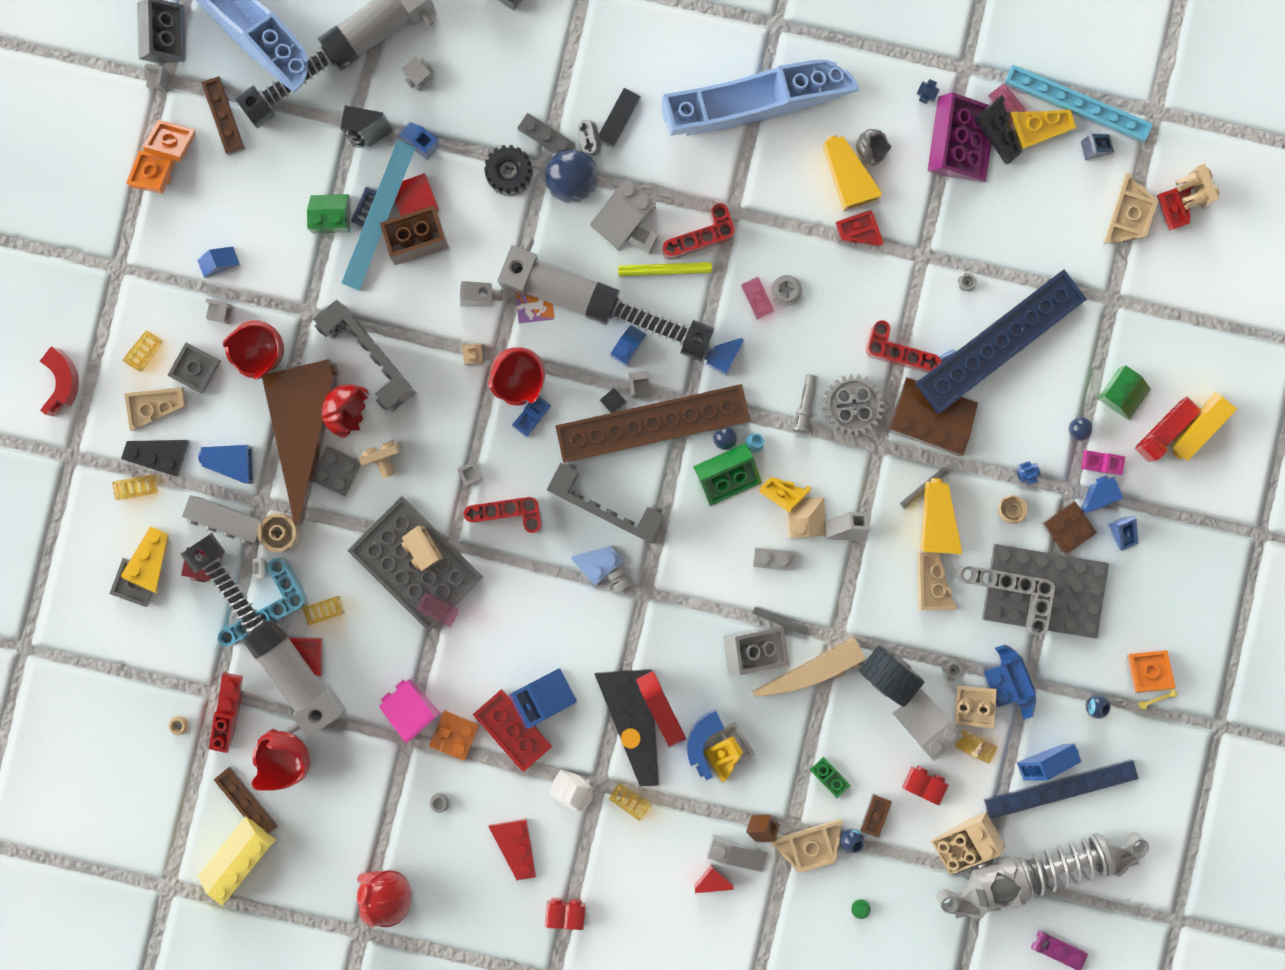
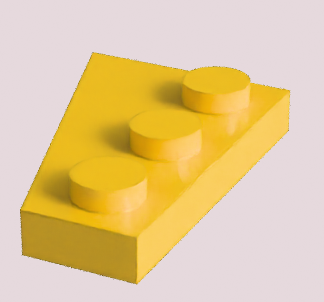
(1041, 125)
(147, 560)

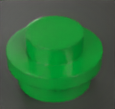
(860, 909)

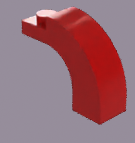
(65, 378)

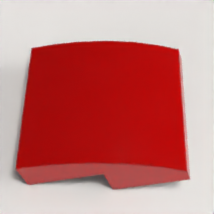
(415, 195)

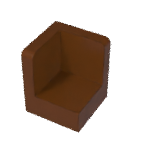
(762, 828)

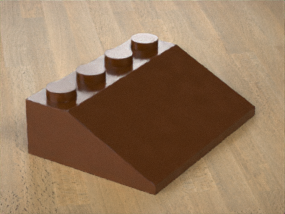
(919, 422)

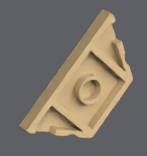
(1131, 213)
(811, 846)

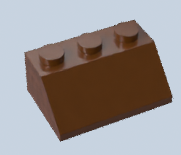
(414, 235)

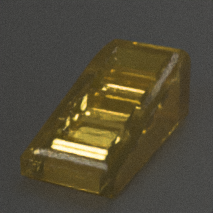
(143, 361)
(118, 491)
(337, 604)
(634, 796)

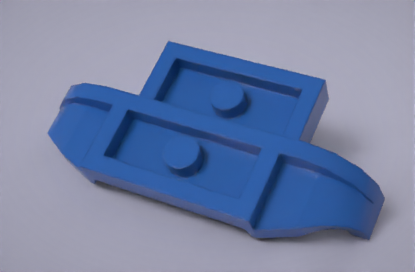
(1012, 681)

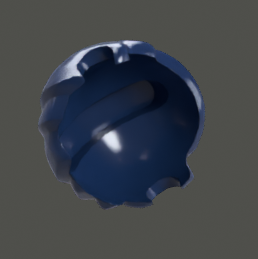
(571, 176)

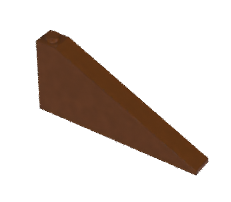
(295, 410)

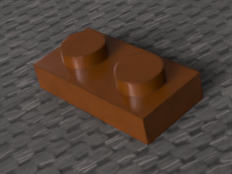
(875, 815)

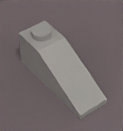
(735, 854)

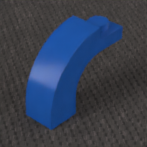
(699, 733)

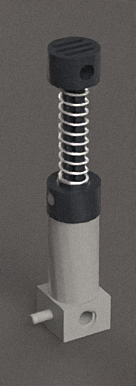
(341, 48)
(592, 299)
(270, 646)

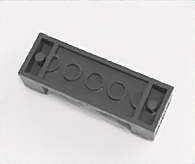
(338, 318)
(563, 482)

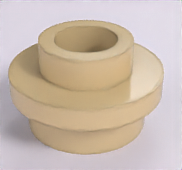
(173, 728)

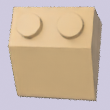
(422, 548)

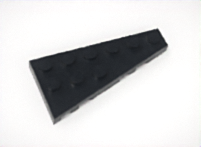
(631, 711)

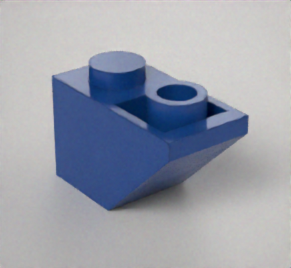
(421, 139)

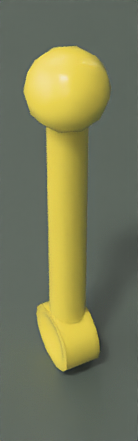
(1173, 693)

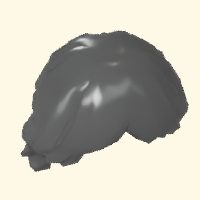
(873, 146)

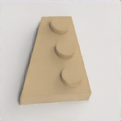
(152, 404)
(932, 584)

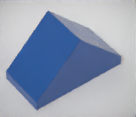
(218, 260)
(1125, 532)

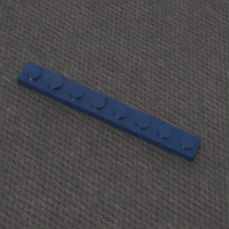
(1061, 789)

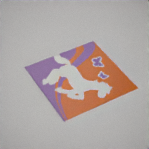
(533, 309)

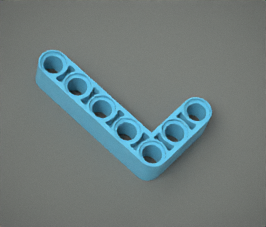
(270, 610)

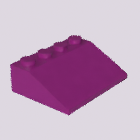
(957, 141)

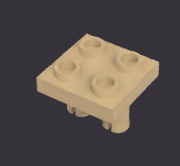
(1205, 191)
(381, 457)
(975, 706)

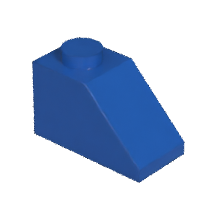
(627, 345)
(723, 355)
(1101, 494)

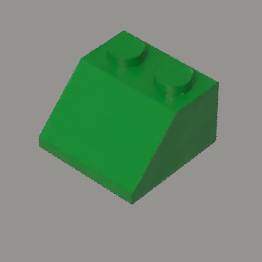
(328, 214)
(1125, 392)

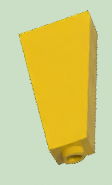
(850, 177)
(1202, 427)
(939, 523)

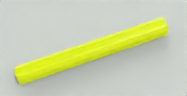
(665, 269)

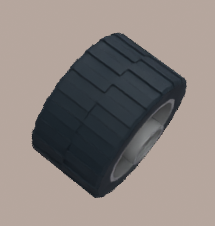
(891, 676)

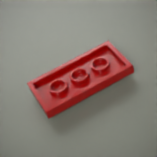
(507, 729)

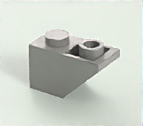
(848, 526)

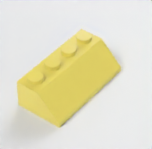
(235, 860)

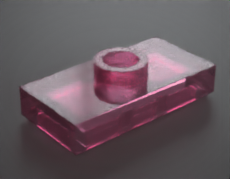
(1011, 102)
(757, 297)
(438, 609)

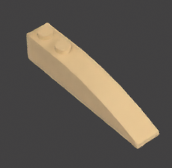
(816, 670)

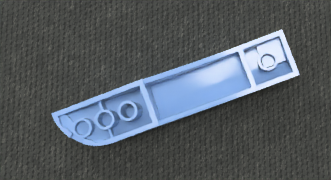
(262, 37)
(756, 97)

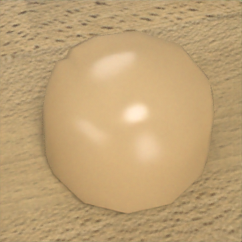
(1012, 509)

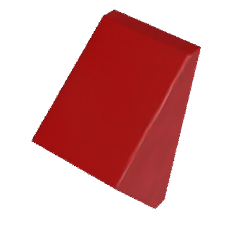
(713, 881)

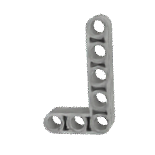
(1015, 586)

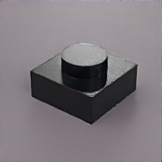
(613, 400)

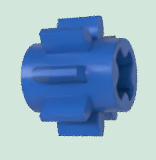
(1028, 472)

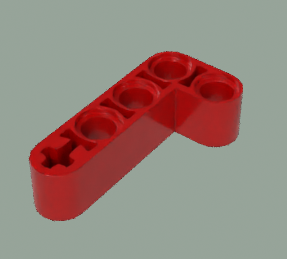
(696, 236)
(903, 351)
(1154, 444)
(502, 513)
(661, 709)

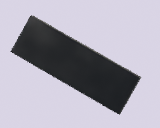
(619, 117)

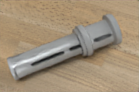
(804, 412)

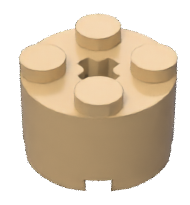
(268, 535)

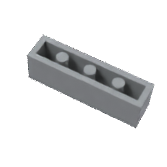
(222, 518)

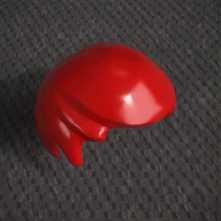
(343, 409)

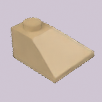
(807, 519)

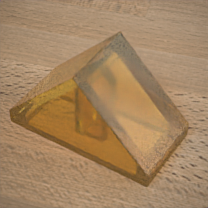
(976, 747)

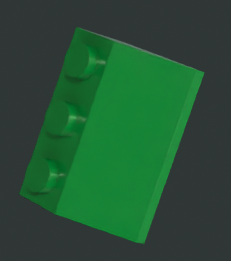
(727, 474)

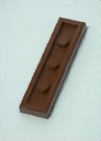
(223, 115)
(244, 799)

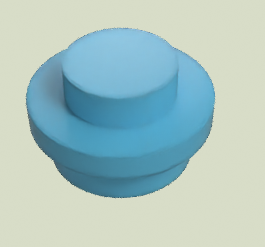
(755, 442)

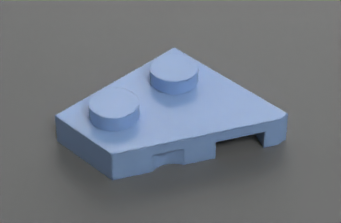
(597, 563)

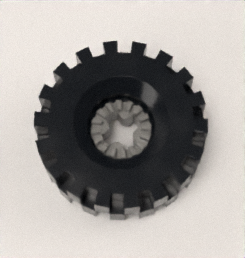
(511, 158)

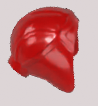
(254, 348)
(517, 376)
(279, 760)
(383, 898)

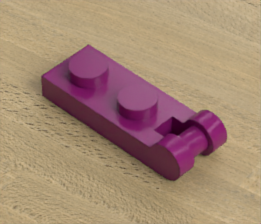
(1060, 950)

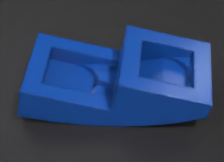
(531, 416)

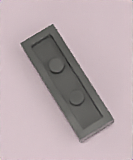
(544, 135)

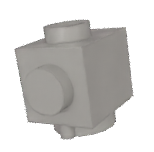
(418, 73)

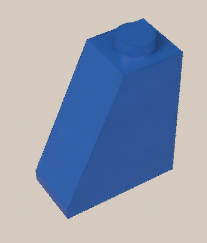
(231, 461)
(1049, 763)

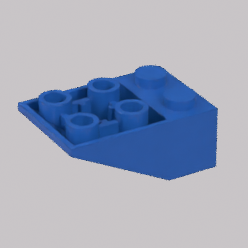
(542, 698)

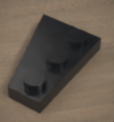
(997, 128)
(157, 454)

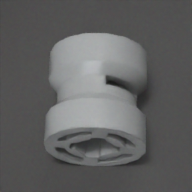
(619, 580)

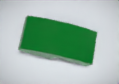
(830, 777)

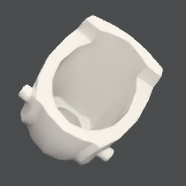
(572, 790)

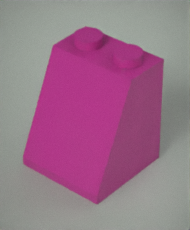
(408, 709)

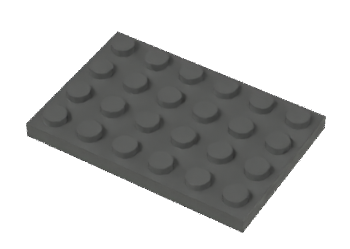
(387, 561)
(1077, 592)

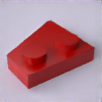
(1173, 207)
(860, 229)

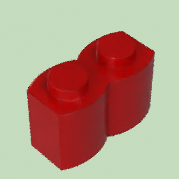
(925, 785)
(565, 914)

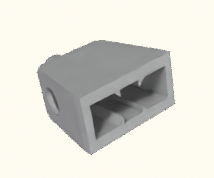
(470, 294)

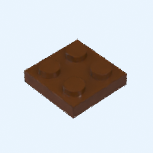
(1069, 527)

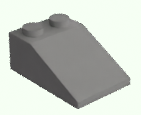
(623, 214)
(755, 650)
(928, 725)

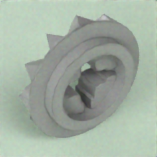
(792, 283)

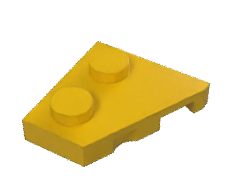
(784, 493)
(724, 757)

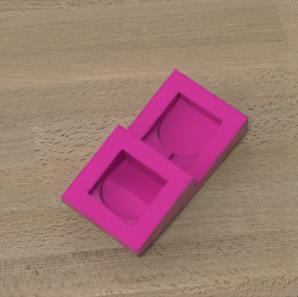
(1103, 462)

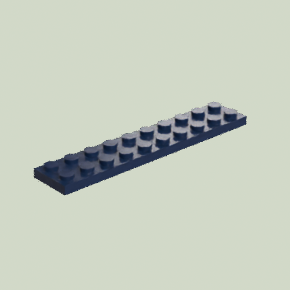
(1000, 341)

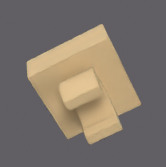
(472, 354)

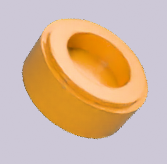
(630, 738)

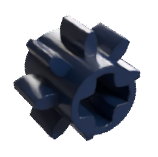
(928, 91)

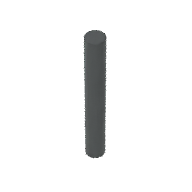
(919, 491)
(779, 620)

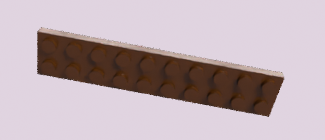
(652, 423)

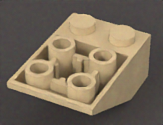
(969, 844)

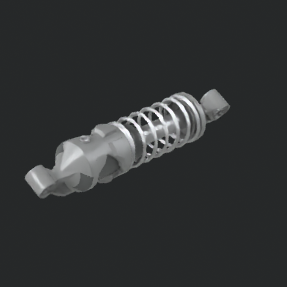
(1018, 879)

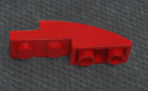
(227, 712)

